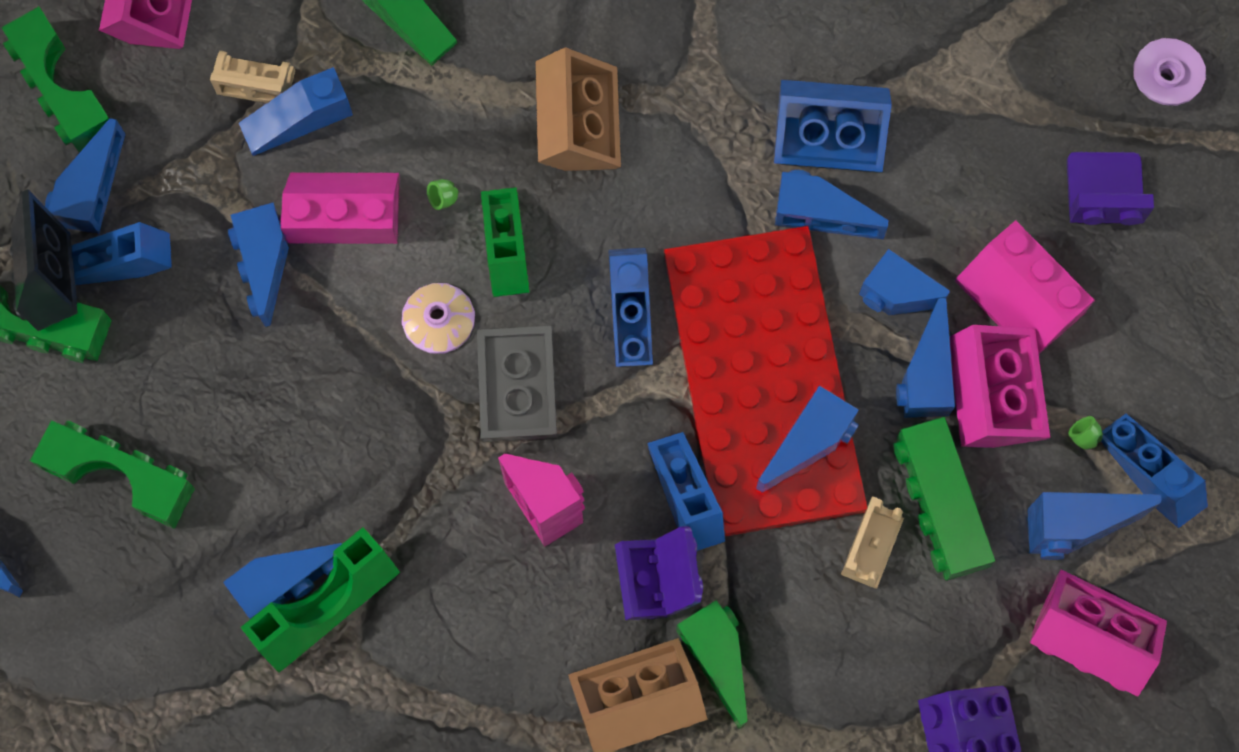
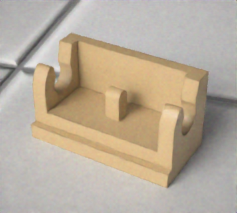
(250, 79)
(873, 543)

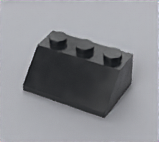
(41, 265)

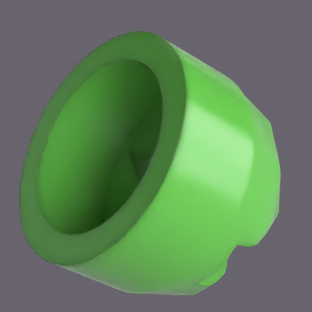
(442, 193)
(1086, 433)

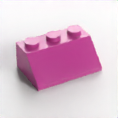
(147, 21)
(341, 208)
(1024, 286)
(998, 386)
(544, 495)
(1099, 633)

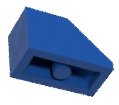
(900, 287)

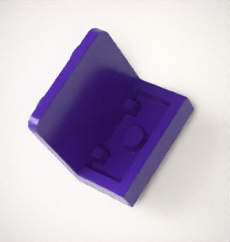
(1107, 188)
(659, 575)
(970, 721)

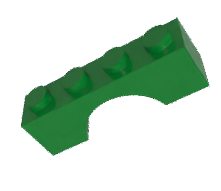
(39, 49)
(75, 336)
(72, 454)
(289, 630)

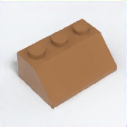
(577, 112)
(638, 697)

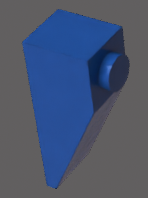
(296, 112)
(85, 185)
(824, 208)
(122, 254)
(929, 380)
(812, 437)
(687, 490)

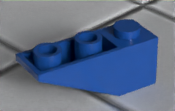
(264, 255)
(630, 307)
(1156, 470)
(279, 577)

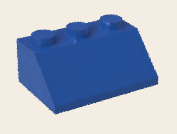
(832, 125)

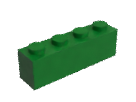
(944, 499)

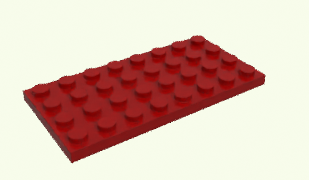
(752, 361)

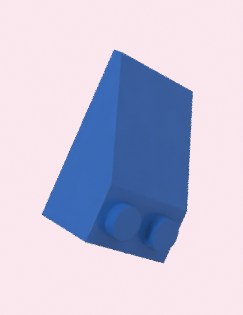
(1072, 520)

